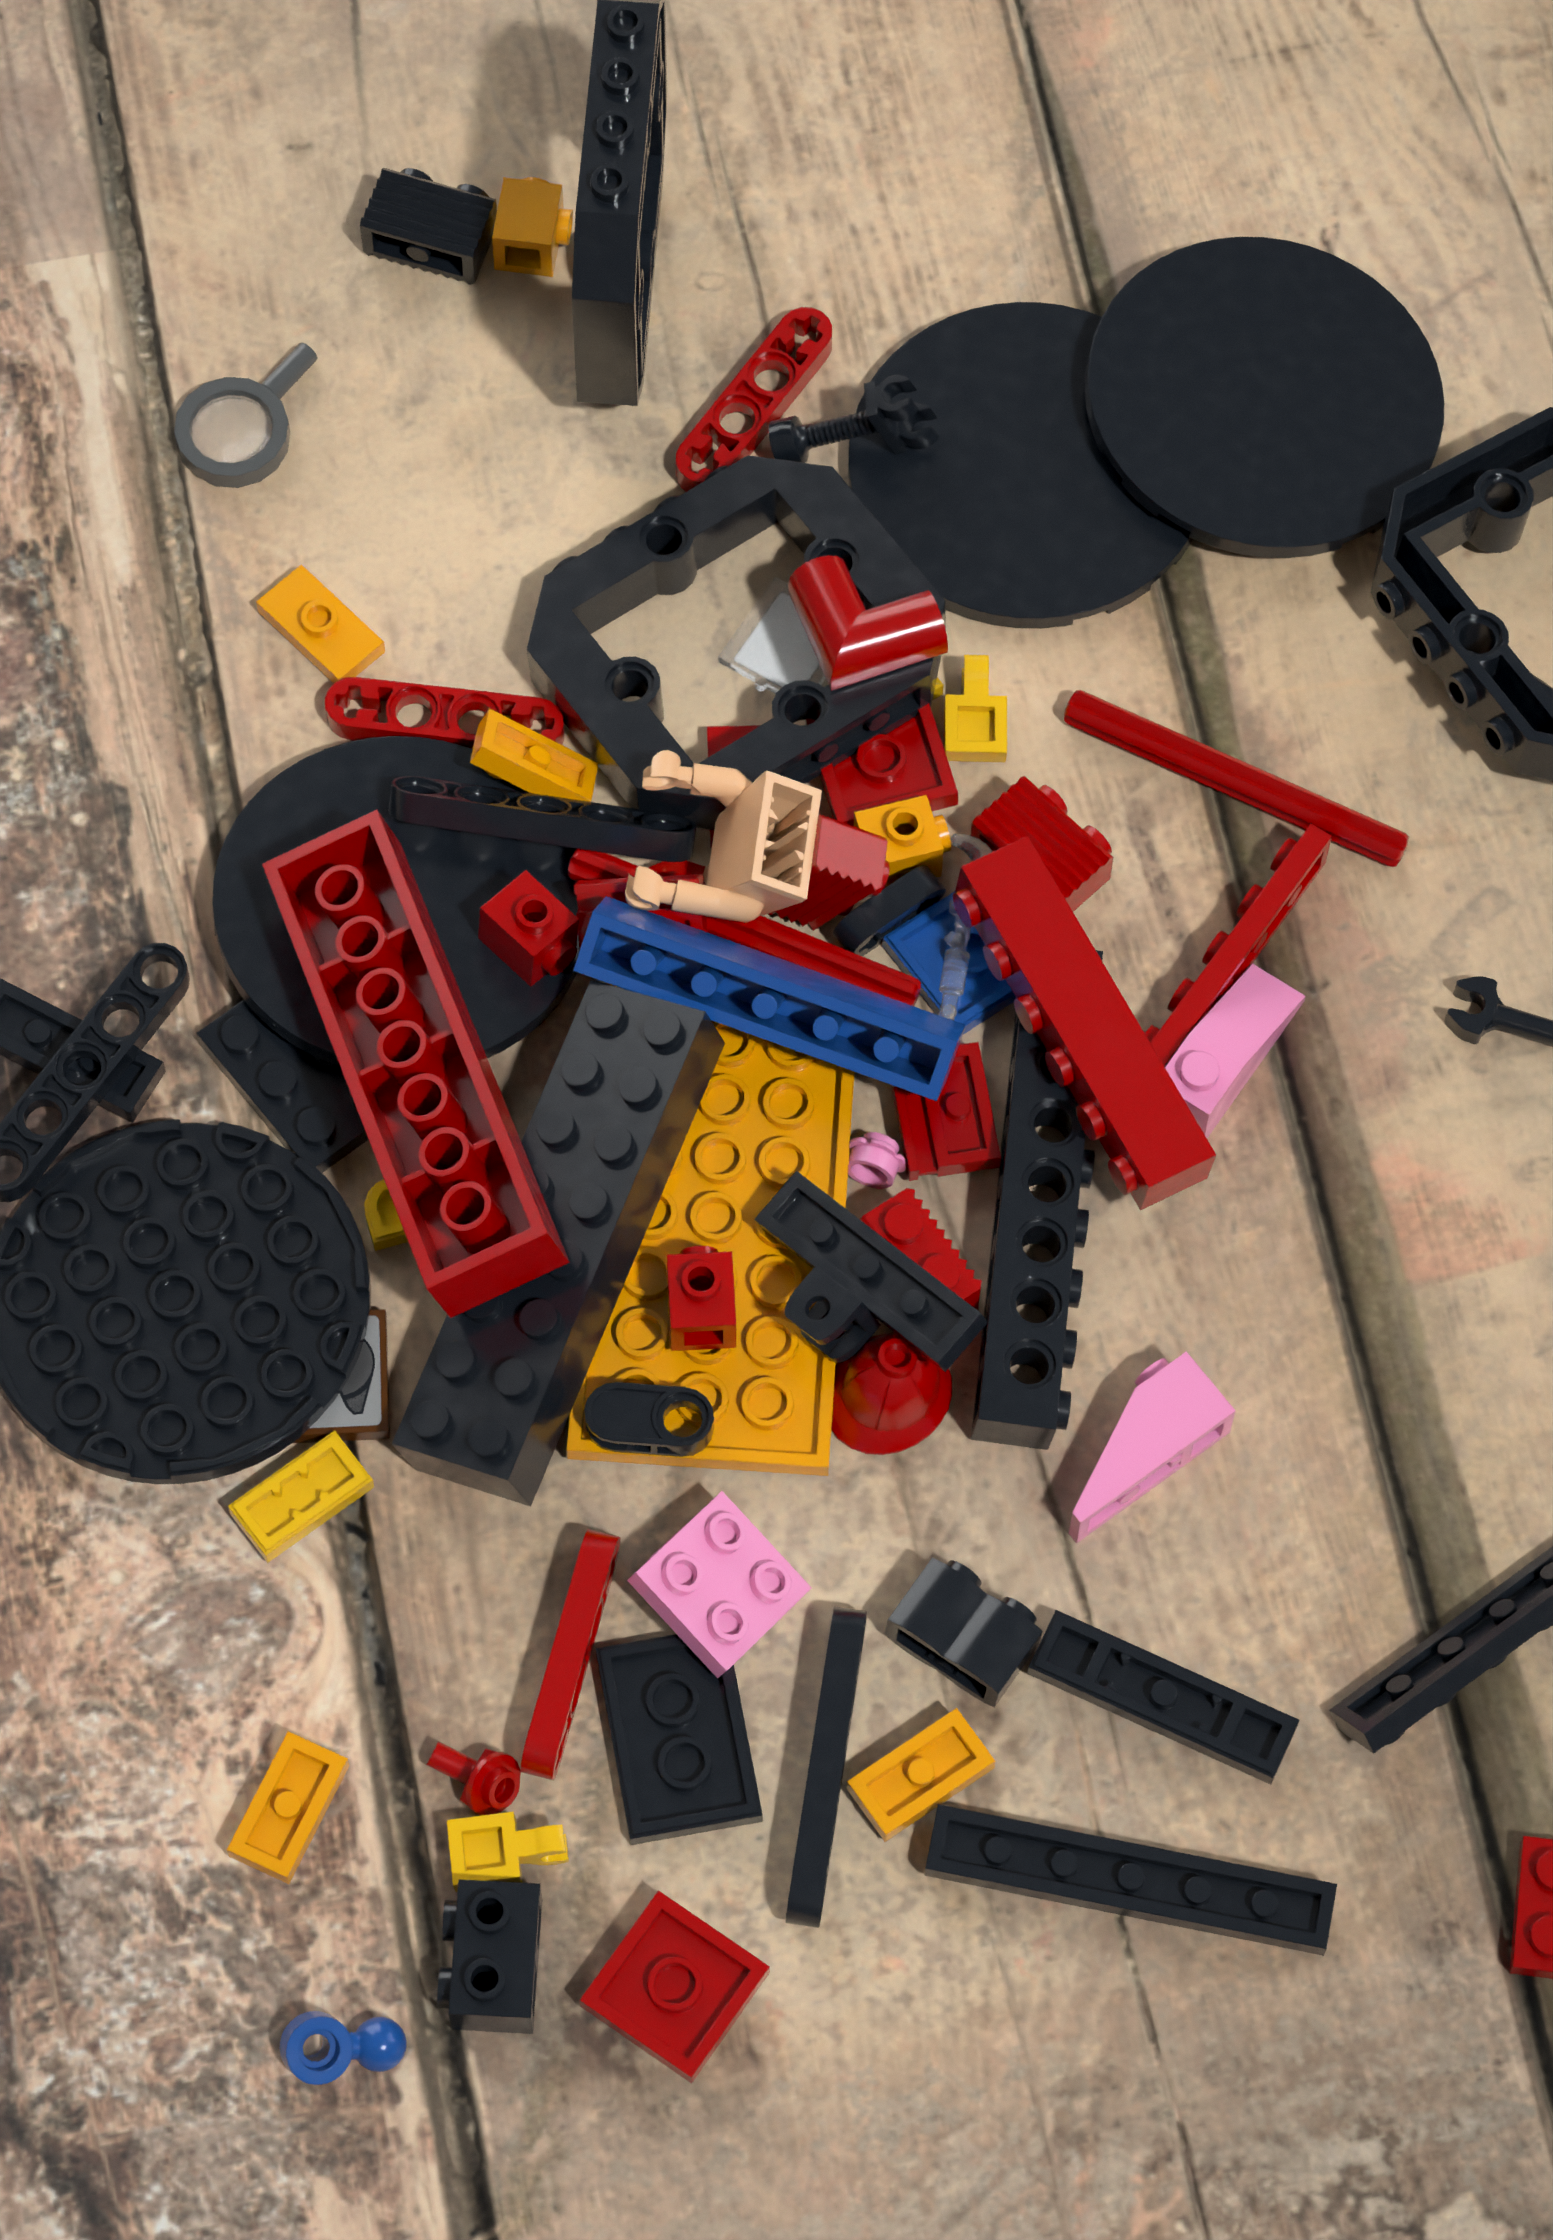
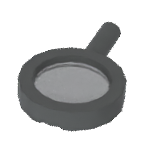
(237, 428)

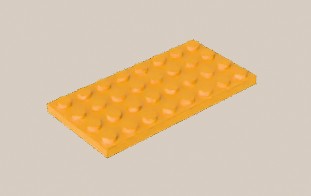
(775, 1391)

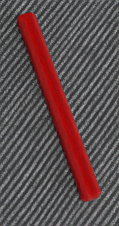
(1235, 777)
(773, 938)

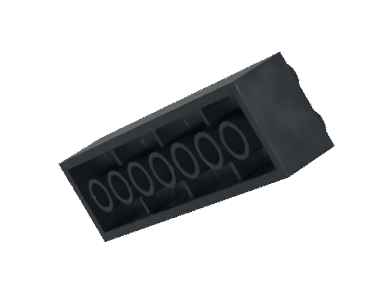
(601, 1158)

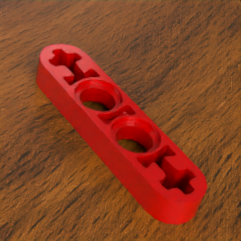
(759, 404)
(445, 704)
(570, 1655)

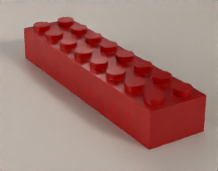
(414, 1065)

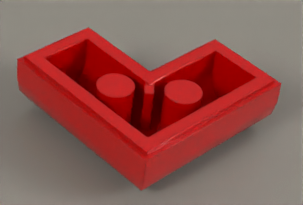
(857, 641)

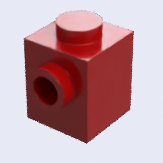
(529, 929)
(701, 1299)

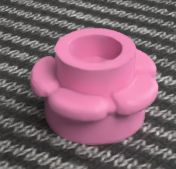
(875, 1160)

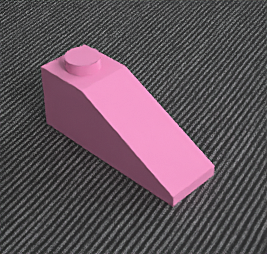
(1231, 1044)
(1163, 1427)

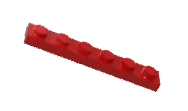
(1233, 953)

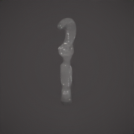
(957, 958)

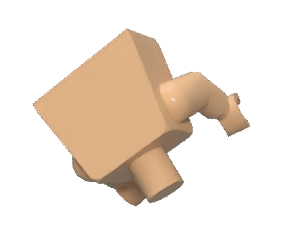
(758, 844)

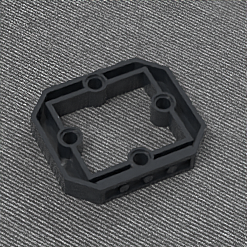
(619, 200)
(698, 528)
(1418, 593)

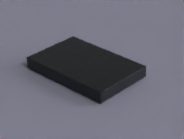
(676, 1741)

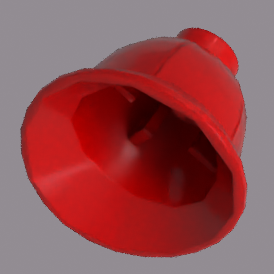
(888, 1397)

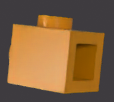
(530, 226)
(911, 833)

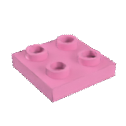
(719, 1584)

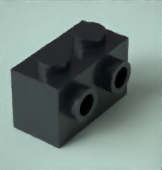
(493, 1956)

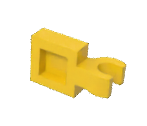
(975, 720)
(494, 1849)

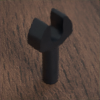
(1493, 1015)

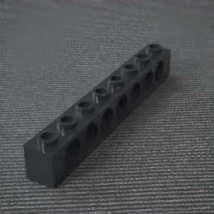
(1003, 1406)

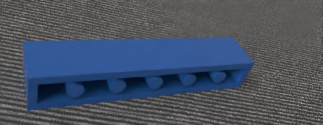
(770, 997)

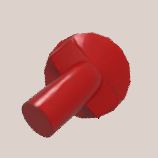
(489, 1782)

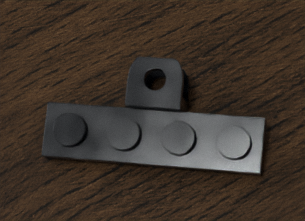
(861, 1280)

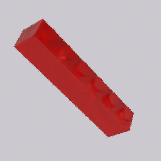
(1083, 1023)

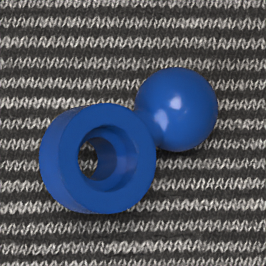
(376, 2045)

